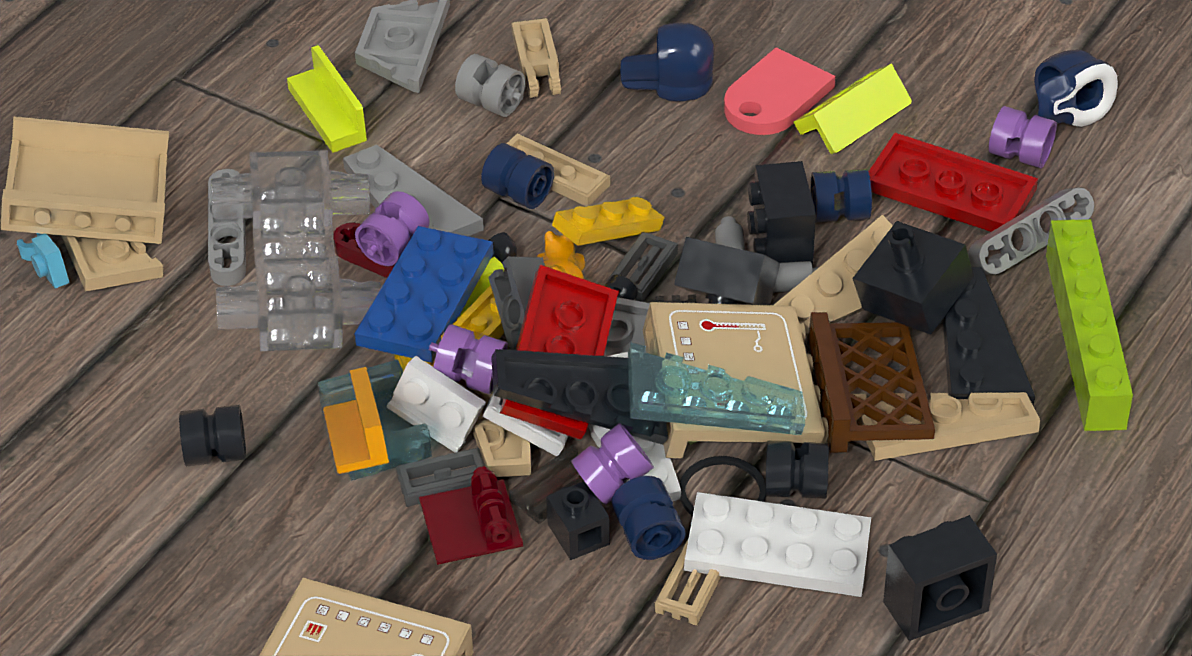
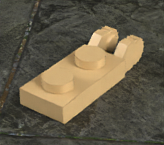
(536, 54)

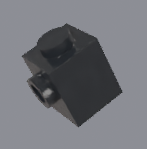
(578, 520)

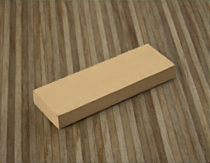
(571, 177)

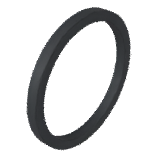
(719, 460)

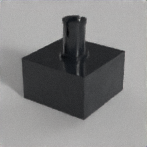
(726, 273)
(913, 277)

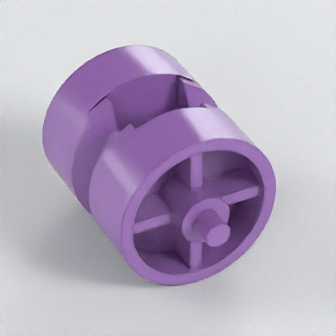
(390, 228)
(467, 358)

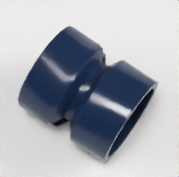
(516, 175)
(854, 192)
(648, 517)

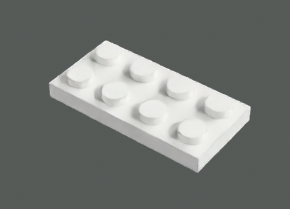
(778, 544)

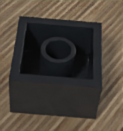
(782, 213)
(939, 577)

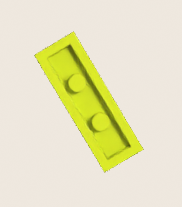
(329, 103)
(856, 109)

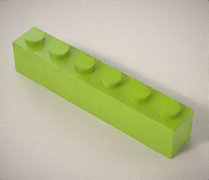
(1088, 326)

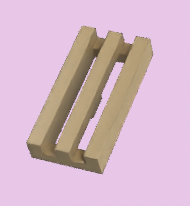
(681, 607)

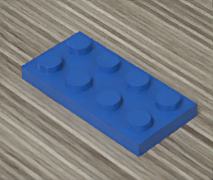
(424, 293)

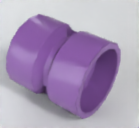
(1023, 137)
(614, 462)

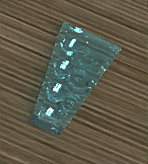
(690, 395)

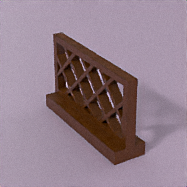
(838, 382)

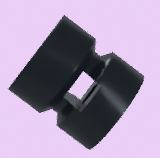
(212, 435)
(797, 469)

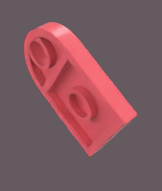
(777, 91)

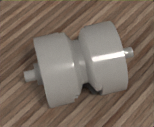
(490, 85)

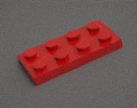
(950, 183)
(565, 318)

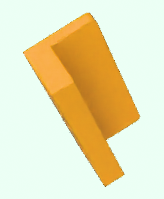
(356, 428)

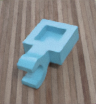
(45, 259)

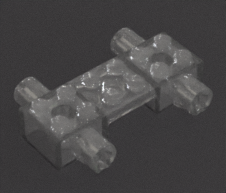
(297, 285)

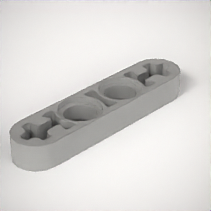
(1029, 225)
(219, 251)

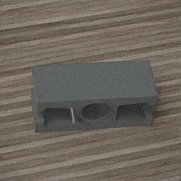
(512, 293)

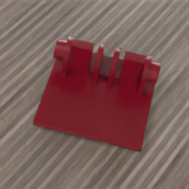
(471, 519)

